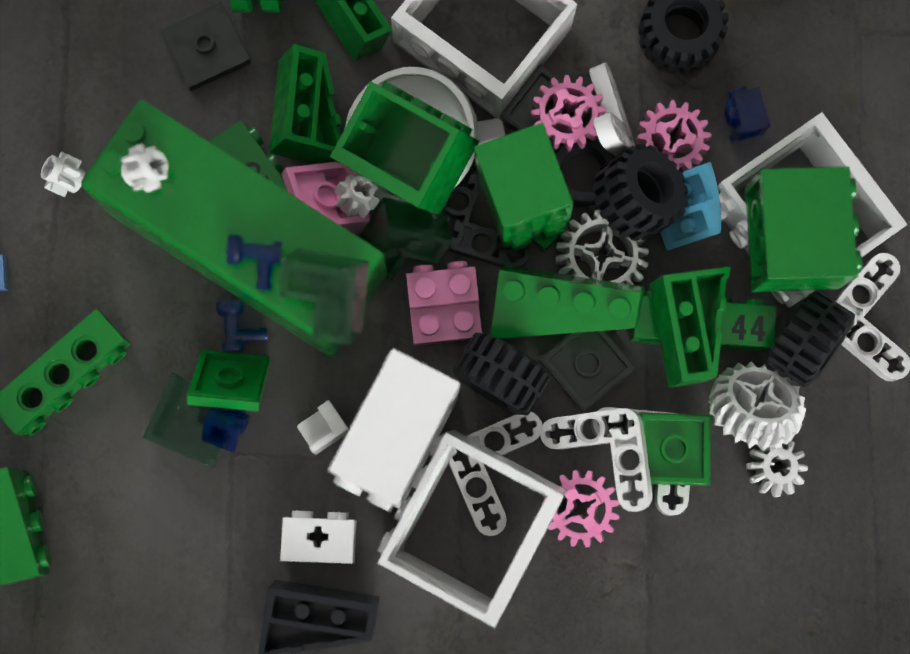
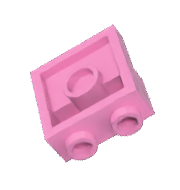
(316, 187)
(443, 303)

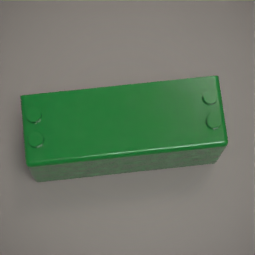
(219, 196)

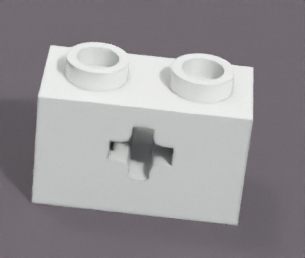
(298, 546)

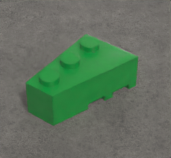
(304, 110)

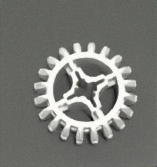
(587, 252)
(778, 408)

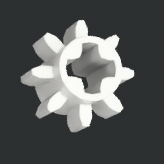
(144, 168)
(62, 174)
(356, 195)

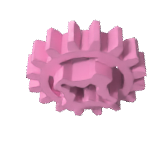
(563, 100)
(685, 140)
(591, 522)

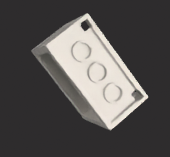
(472, 79)
(823, 149)
(394, 431)
(410, 510)

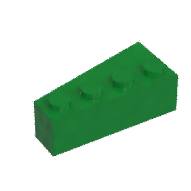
(556, 303)

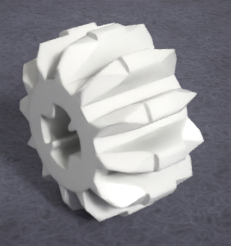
(778, 480)

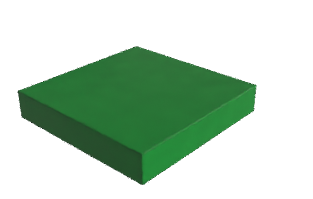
(229, 380)
(678, 448)

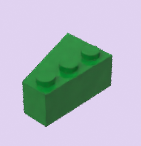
(689, 323)
(20, 529)

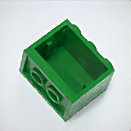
(405, 146)
(523, 186)
(802, 229)

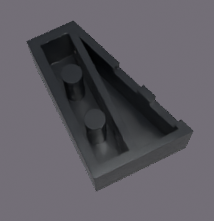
(315, 617)

